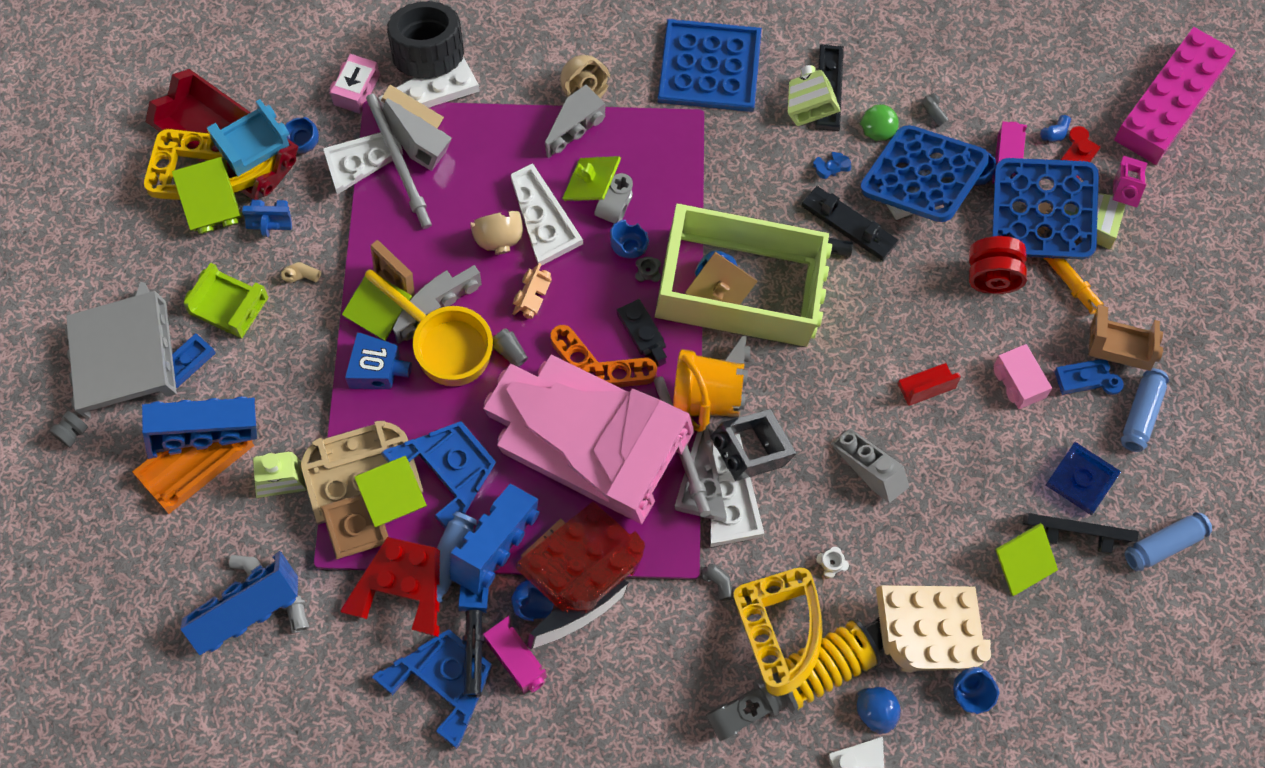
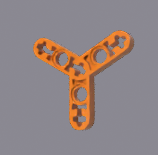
(590, 364)

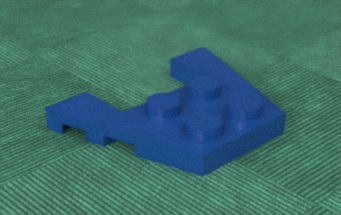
(455, 459)
(440, 667)

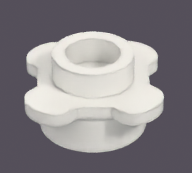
(832, 554)

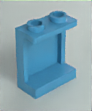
(250, 139)

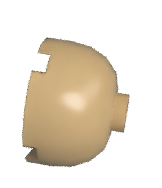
(584, 71)
(497, 231)

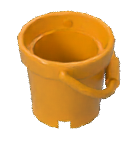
(707, 387)

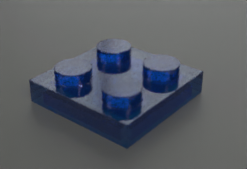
(1083, 478)

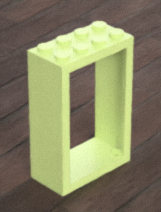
(752, 237)

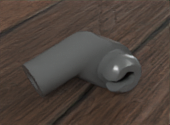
(931, 105)
(721, 578)

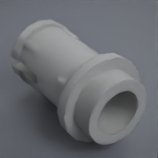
(297, 616)

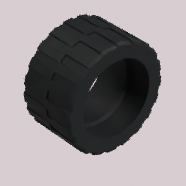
(425, 39)

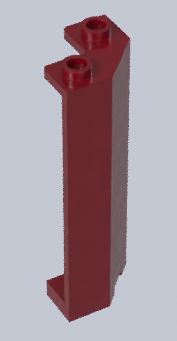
(197, 104)

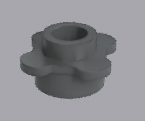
(648, 263)

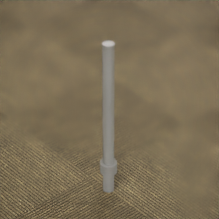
(416, 202)
(696, 487)

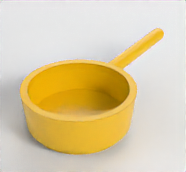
(449, 342)

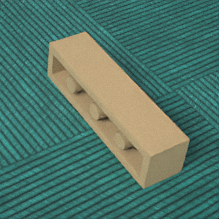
(412, 106)

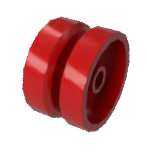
(997, 265)

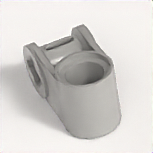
(616, 199)

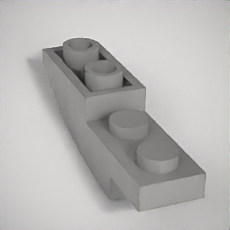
(436, 294)

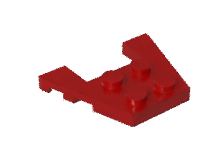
(405, 572)

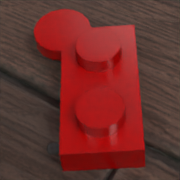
(1082, 147)

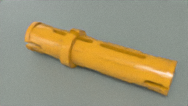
(1078, 287)

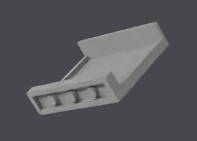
(120, 352)

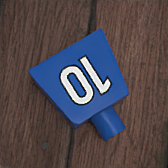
(375, 364)

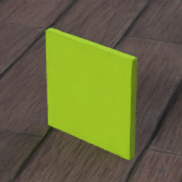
(591, 178)
(374, 309)
(390, 491)
(1026, 559)

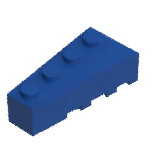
(197, 424)
(493, 538)
(242, 605)

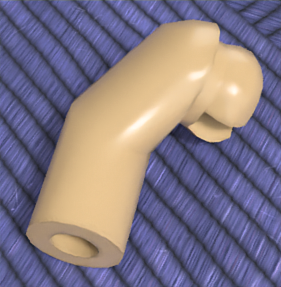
(299, 271)

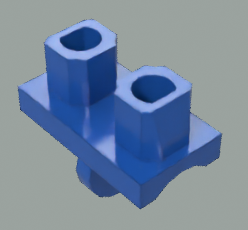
(267, 217)

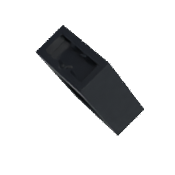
(770, 435)

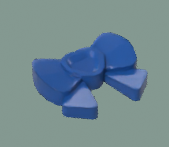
(839, 163)

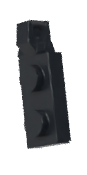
(643, 331)

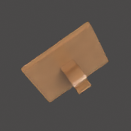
(722, 281)

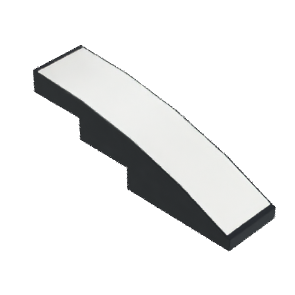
(562, 623)

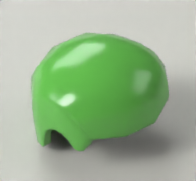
(880, 122)

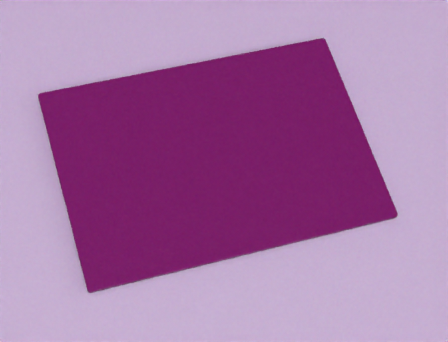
(588, 284)

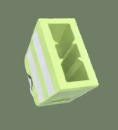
(811, 97)
(1108, 219)
(278, 474)

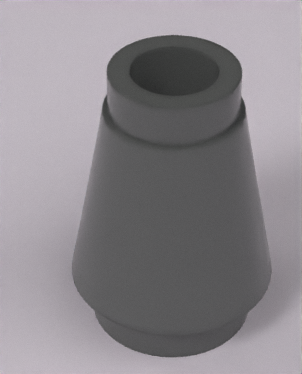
(509, 347)

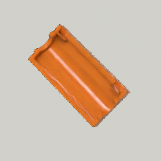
(179, 476)

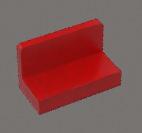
(928, 384)

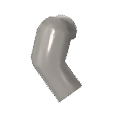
(244, 563)

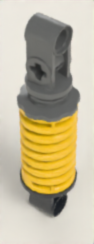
(839, 658)

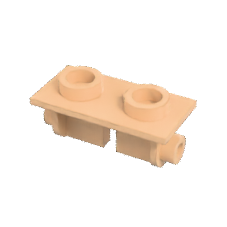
(535, 282)

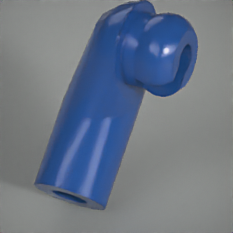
(1056, 132)

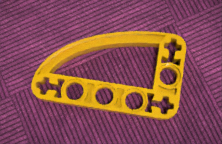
(203, 151)
(760, 599)

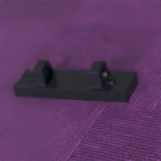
(850, 223)
(1105, 533)

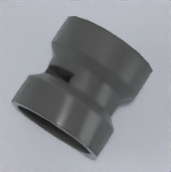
(68, 429)

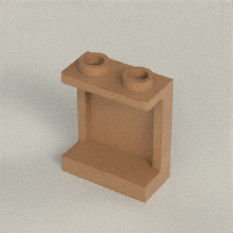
(1124, 342)

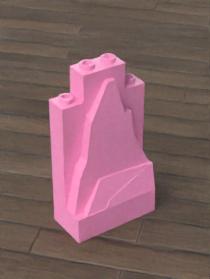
(588, 433)

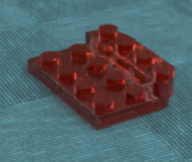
(583, 560)

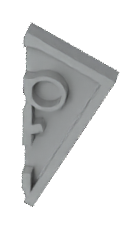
(707, 472)

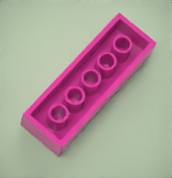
(1174, 95)

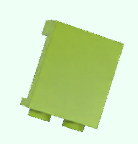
(207, 195)
(225, 301)

